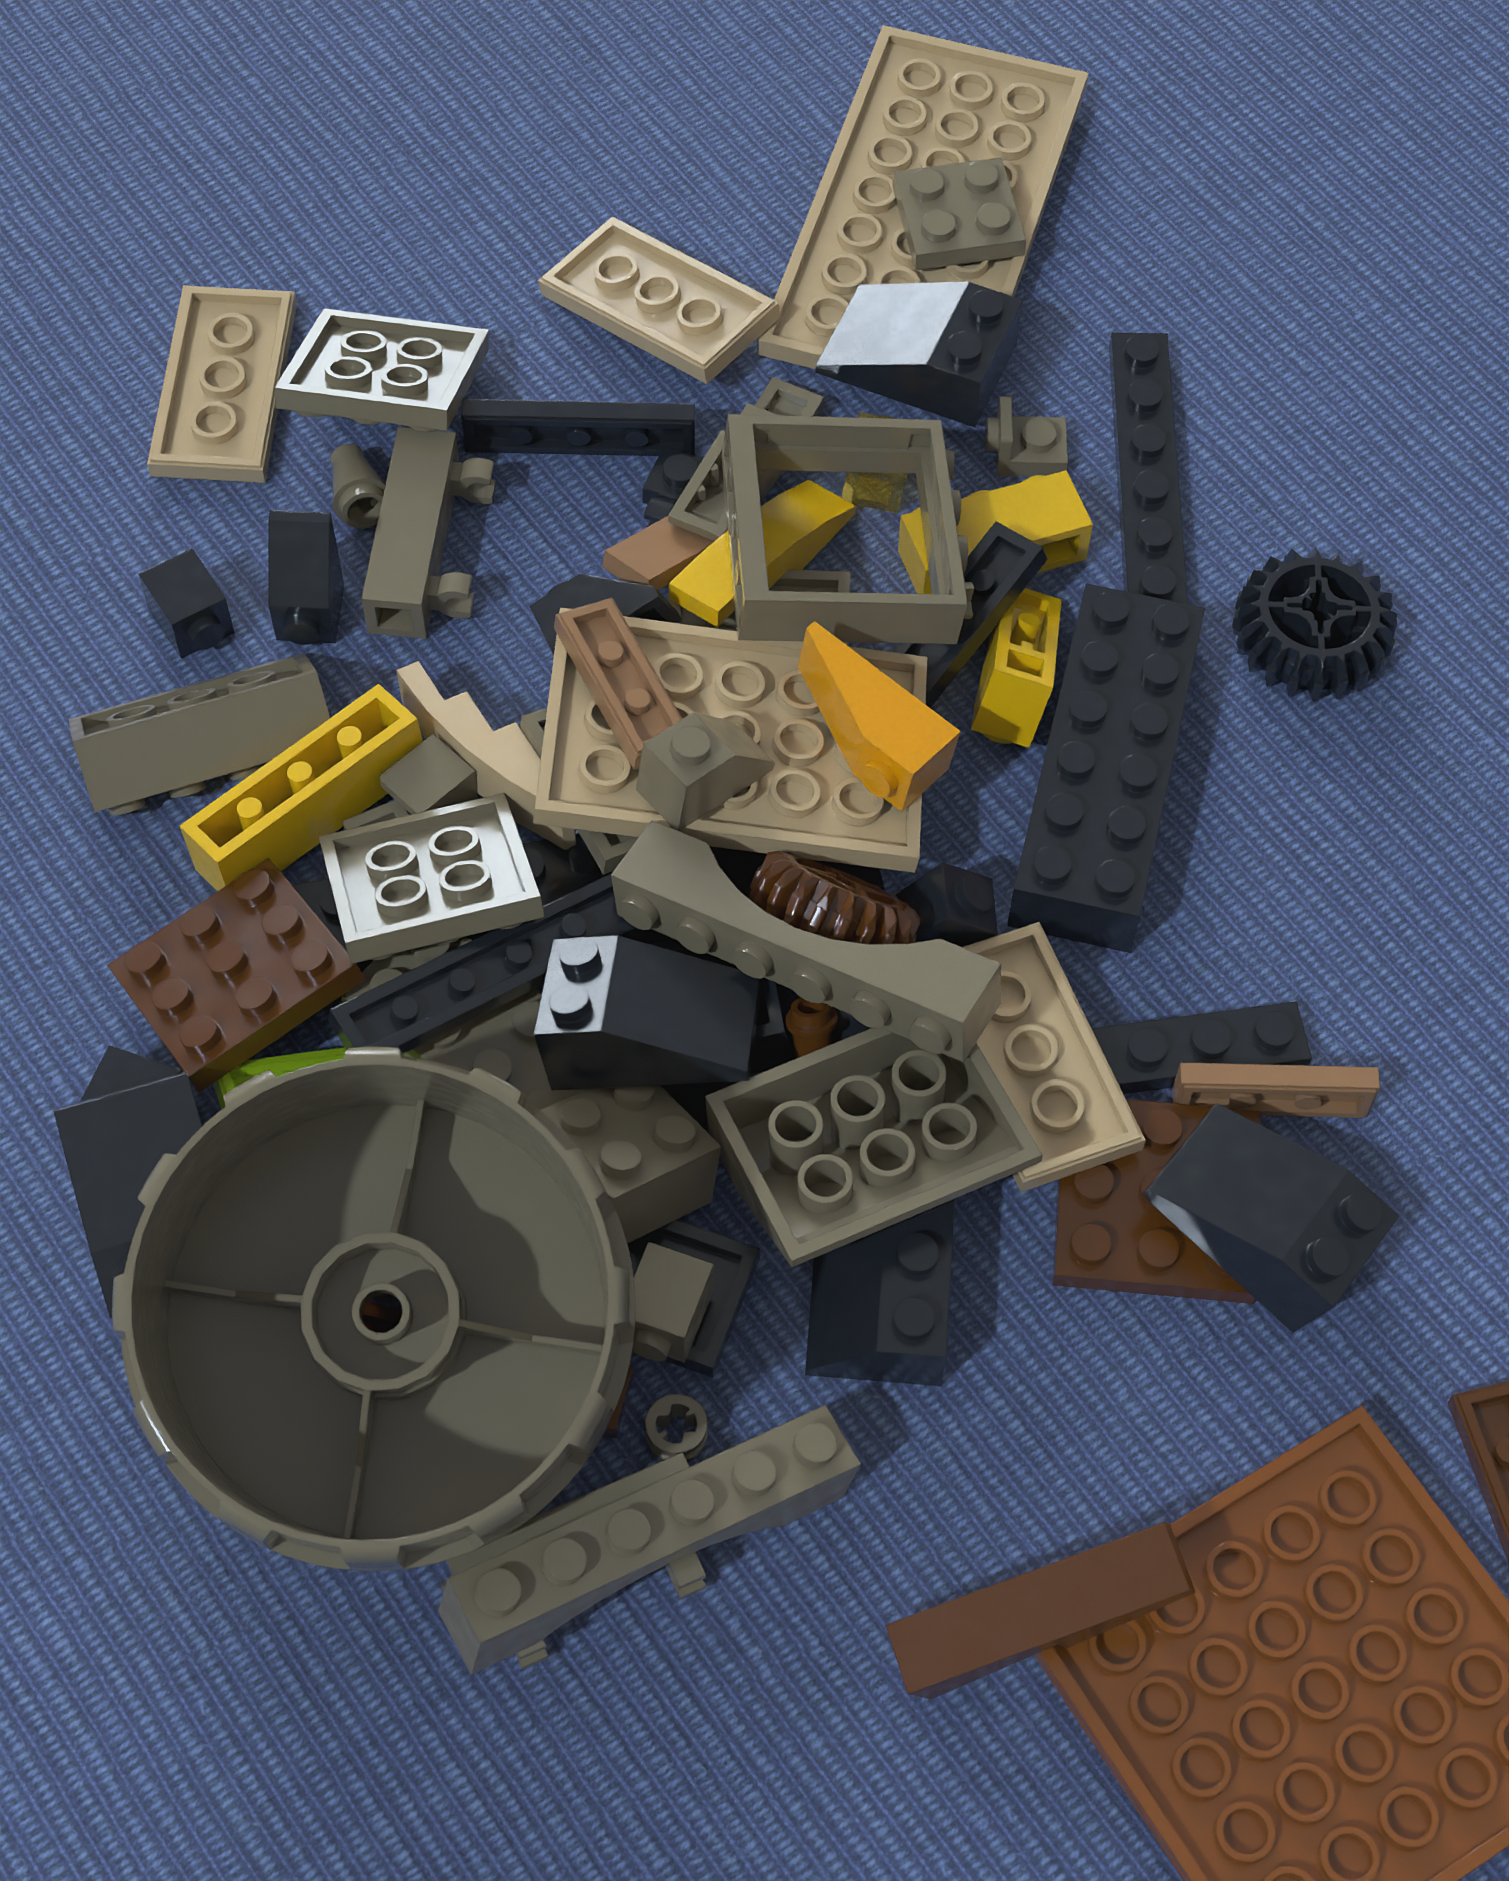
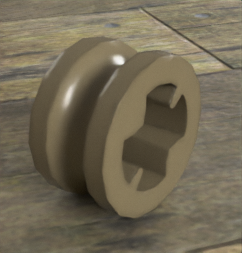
(661, 1415)

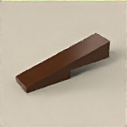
(1039, 1610)

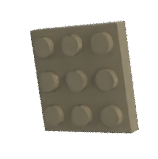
(382, 370)
(430, 878)

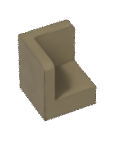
(430, 778)

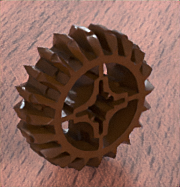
(831, 902)

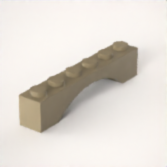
(917, 990)
(558, 1575)

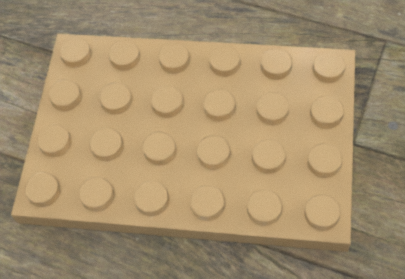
(800, 807)

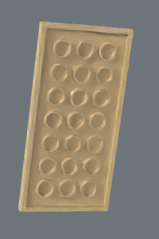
(915, 109)

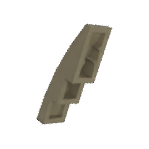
(703, 502)

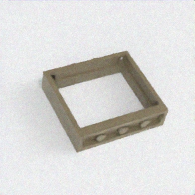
(845, 446)

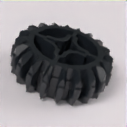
(1314, 624)

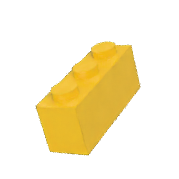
(1038, 508)

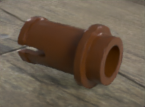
(810, 1026)

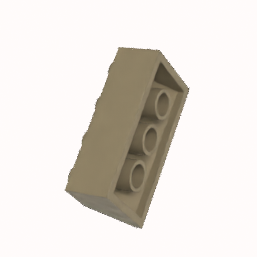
(196, 733)

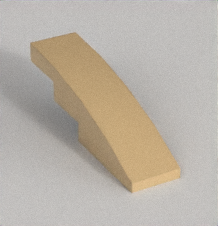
(500, 758)

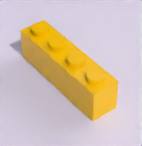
(303, 791)

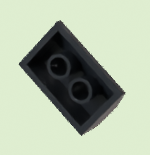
(884, 1303)

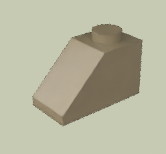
(698, 767)

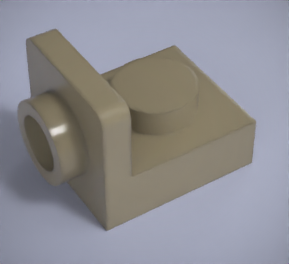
(1026, 443)

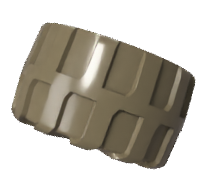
(256, 1289)

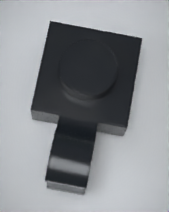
(667, 482)

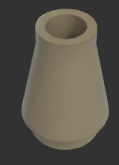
(356, 487)

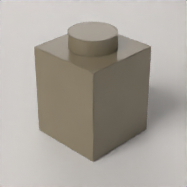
(669, 1302)

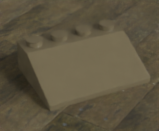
(863, 1139)

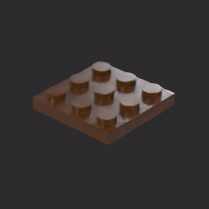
(235, 973)
(1120, 1240)

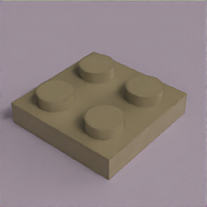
(958, 213)

